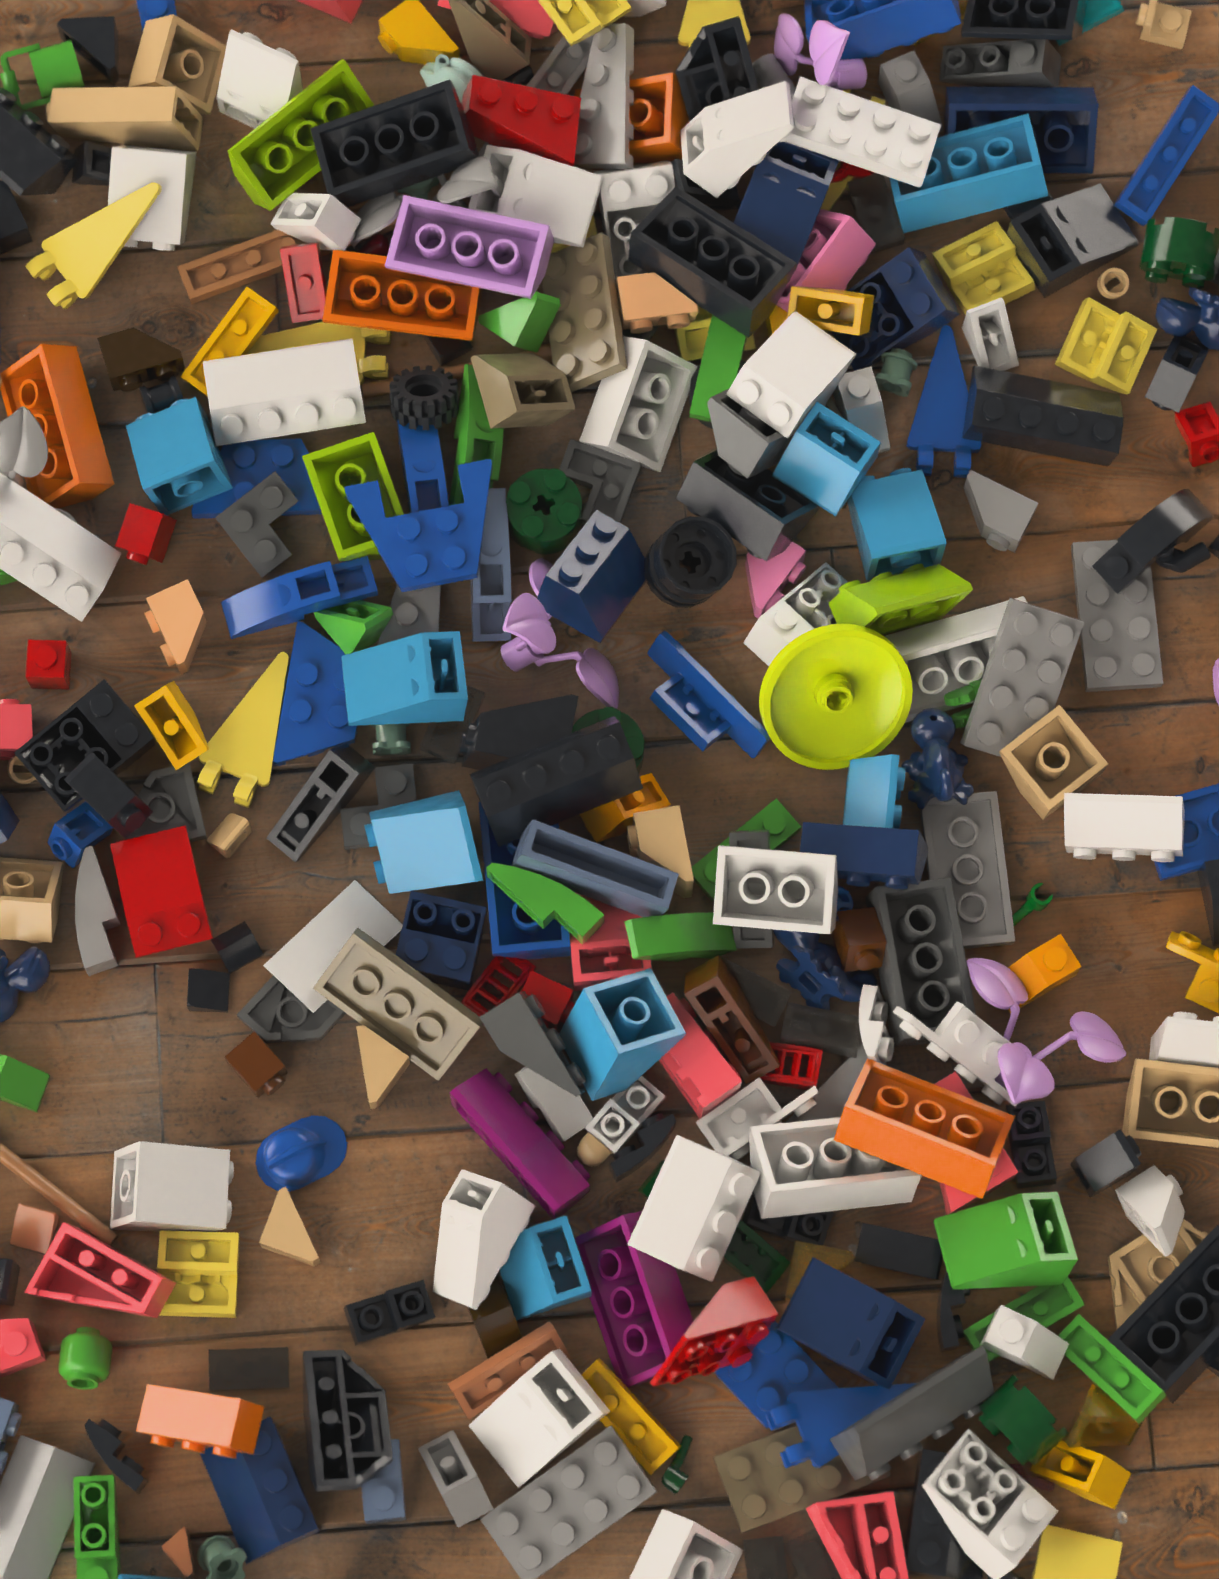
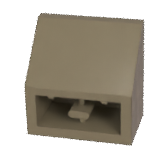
(521, 390)

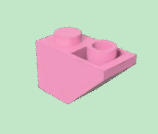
(770, 577)

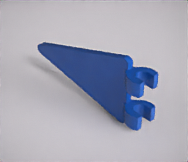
(942, 411)
(823, 1415)

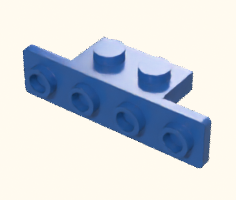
(699, 702)

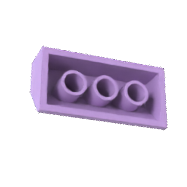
(470, 247)

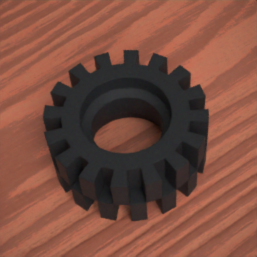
(424, 397)

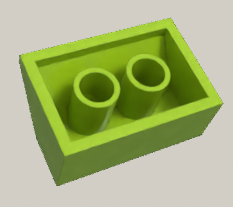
(347, 465)
(900, 600)

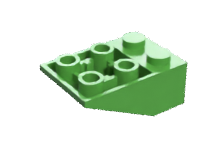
(1007, 1243)

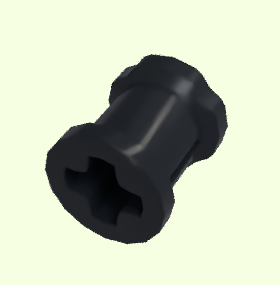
(161, 395)

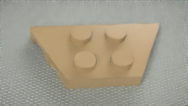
(1141, 1268)

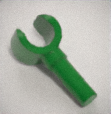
(1031, 904)

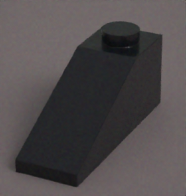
(320, 800)

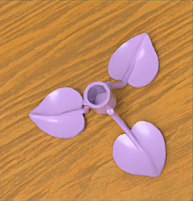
(825, 48)
(536, 637)
(1020, 1071)

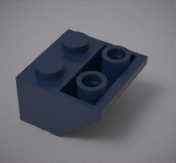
(442, 938)

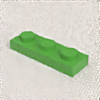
(772, 818)
(1042, 1304)
(1110, 1369)

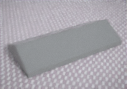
(36, 1507)

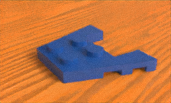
(429, 544)

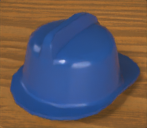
(301, 1153)

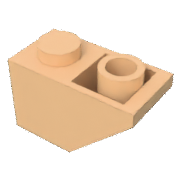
(651, 301)
(179, 620)

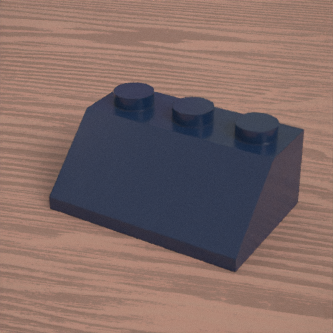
(594, 577)
(869, 852)
(262, 1495)

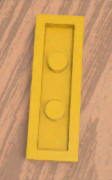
(233, 335)
(631, 1419)

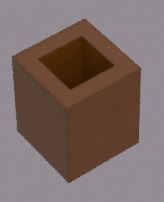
(859, 939)
(257, 1065)

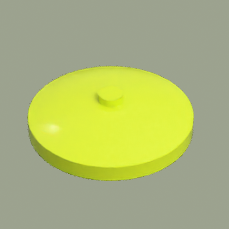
(835, 696)

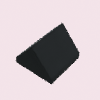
(237, 947)

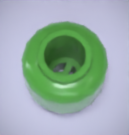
(85, 1358)

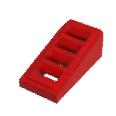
(487, 977)
(797, 1052)

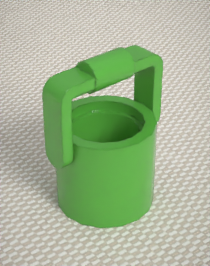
(53, 68)

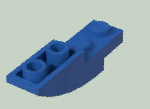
(422, 468)
(297, 594)

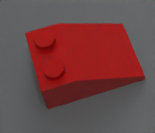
(161, 891)

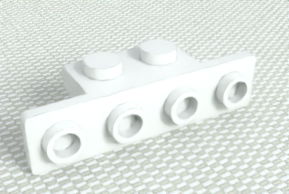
(967, 1042)
(754, 1105)

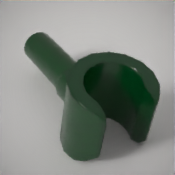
(673, 1477)

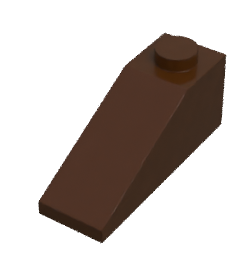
(730, 1019)

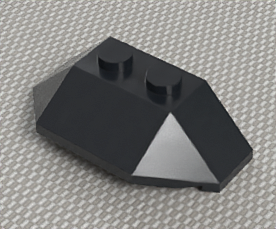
(716, 67)
(343, 1422)

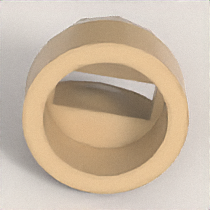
(1116, 291)
(21, 778)
(592, 1151)

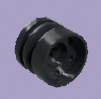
(695, 543)

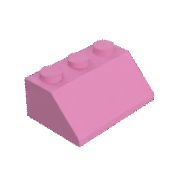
(831, 254)

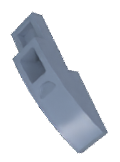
(492, 588)

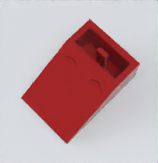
(721, 1333)

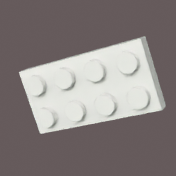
(862, 132)

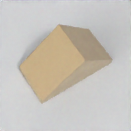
(381, 1064)
(286, 1233)

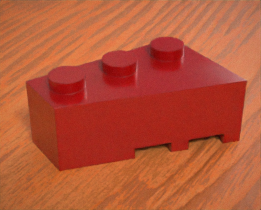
(523, 118)

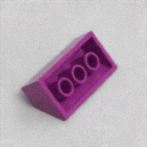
(519, 1143)
(633, 1299)

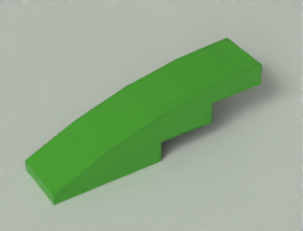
(718, 366)

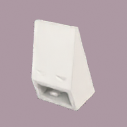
(256, 79)
(735, 136)
(540, 193)
(626, 201)
(796, 613)
(1186, 1040)
(476, 1236)
(539, 1417)
(987, 1505)

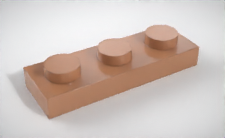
(491, 1378)

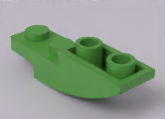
(474, 434)
(96, 1527)

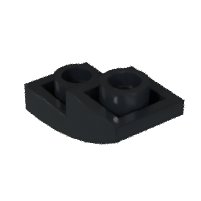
(652, 1137)
(1031, 1145)
(805, 1228)
(899, 1251)
(389, 1312)
(949, 1325)
(107, 1445)

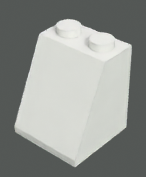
(174, 171)
(791, 374)
(171, 1188)

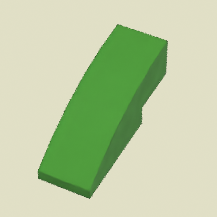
(547, 900)
(678, 937)

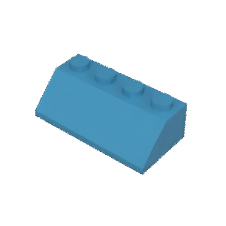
(974, 175)

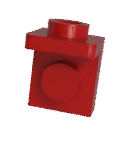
(1201, 432)

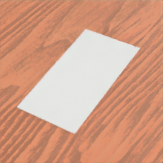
(313, 948)

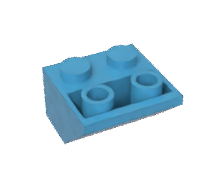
(827, 459)
(872, 792)
(544, 1270)

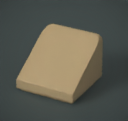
(230, 834)

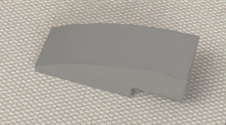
(94, 915)

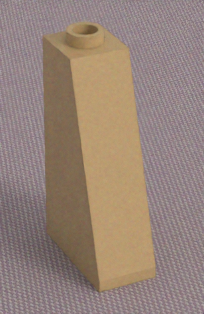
(126, 116)

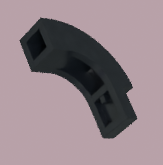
(1151, 537)

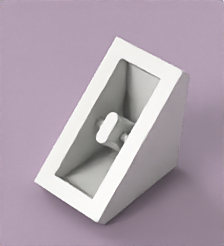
(990, 336)

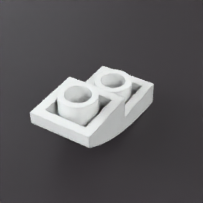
(872, 1021)
(561, 1109)
(624, 1114)

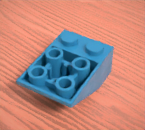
(406, 681)

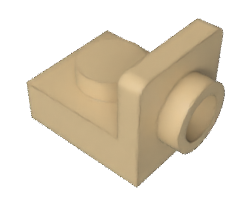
(1163, 23)

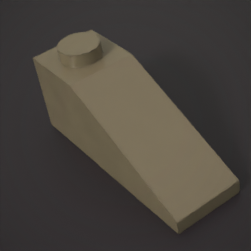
(491, 38)

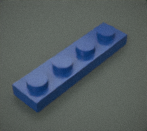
(1167, 155)

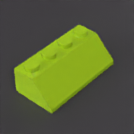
(281, 150)

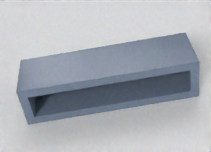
(595, 870)

